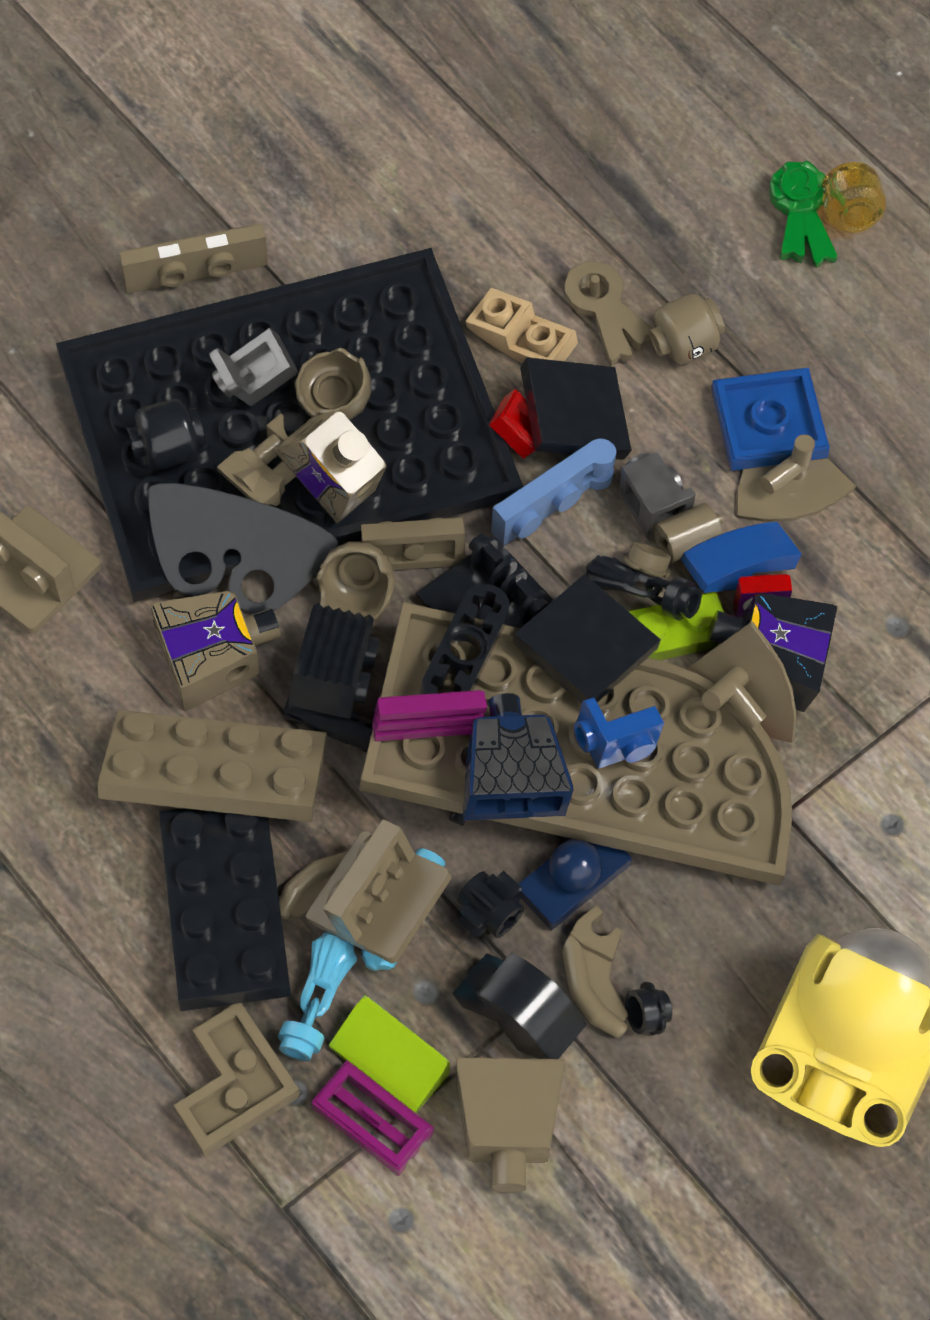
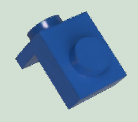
(620, 739)

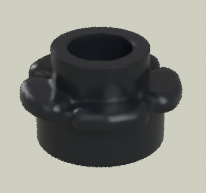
(648, 1009)

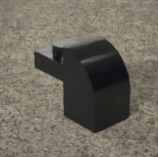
(524, 1004)

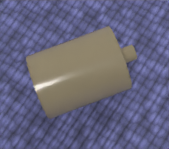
(687, 530)

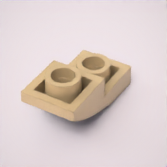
(513, 329)

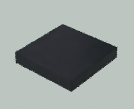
(573, 406)
(586, 640)

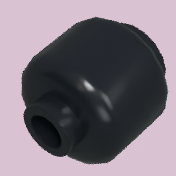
(167, 434)

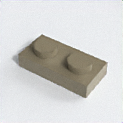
(418, 543)

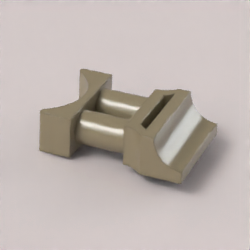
(250, 472)

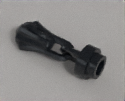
(679, 599)

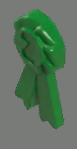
(798, 194)

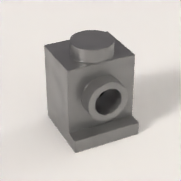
(653, 491)

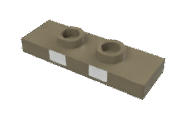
(194, 258)

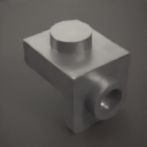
(254, 368)

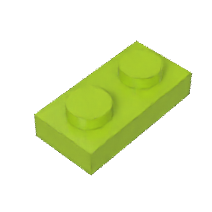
(683, 635)

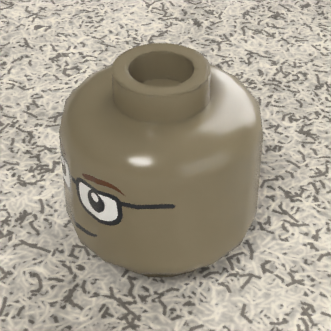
(687, 328)

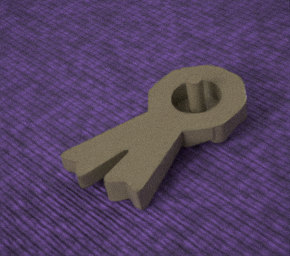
(597, 291)

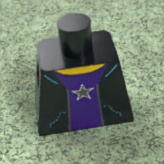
(796, 631)

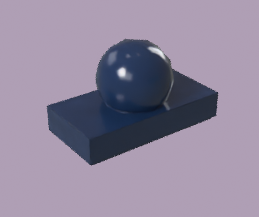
(571, 878)

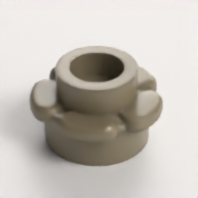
(648, 560)

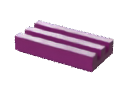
(427, 715)
(408, 1147)

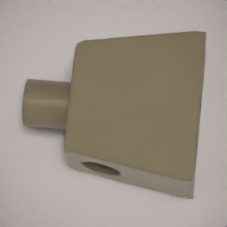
(508, 1113)

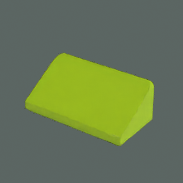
(390, 1054)

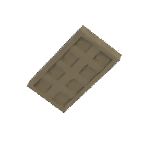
(213, 765)

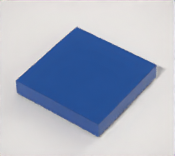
(765, 415)

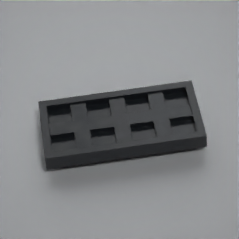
(223, 908)

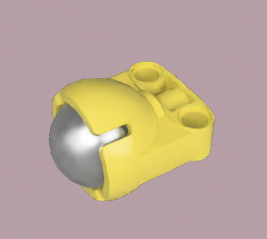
(853, 1032)

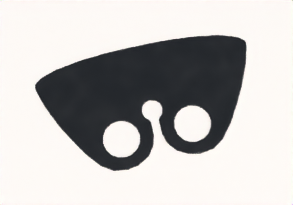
(215, 521)

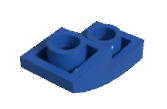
(740, 553)

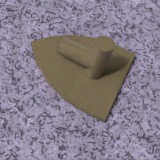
(792, 488)
(752, 681)

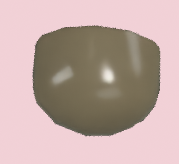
(333, 383)
(357, 579)

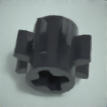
(490, 904)

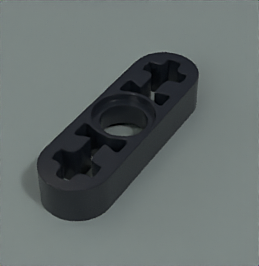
(463, 629)

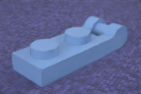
(554, 491)

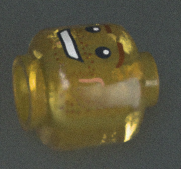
(853, 197)

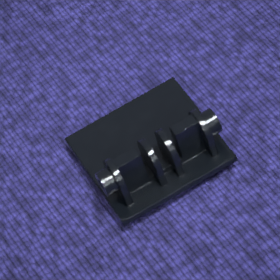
(490, 565)

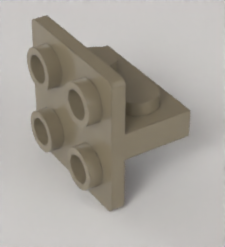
(39, 568)
(379, 893)

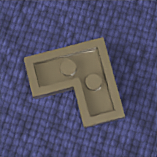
(249, 1082)

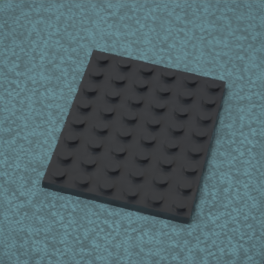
(422, 415)

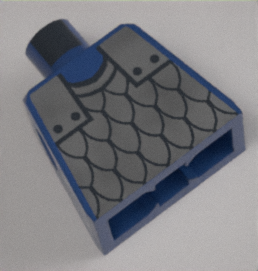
(514, 765)

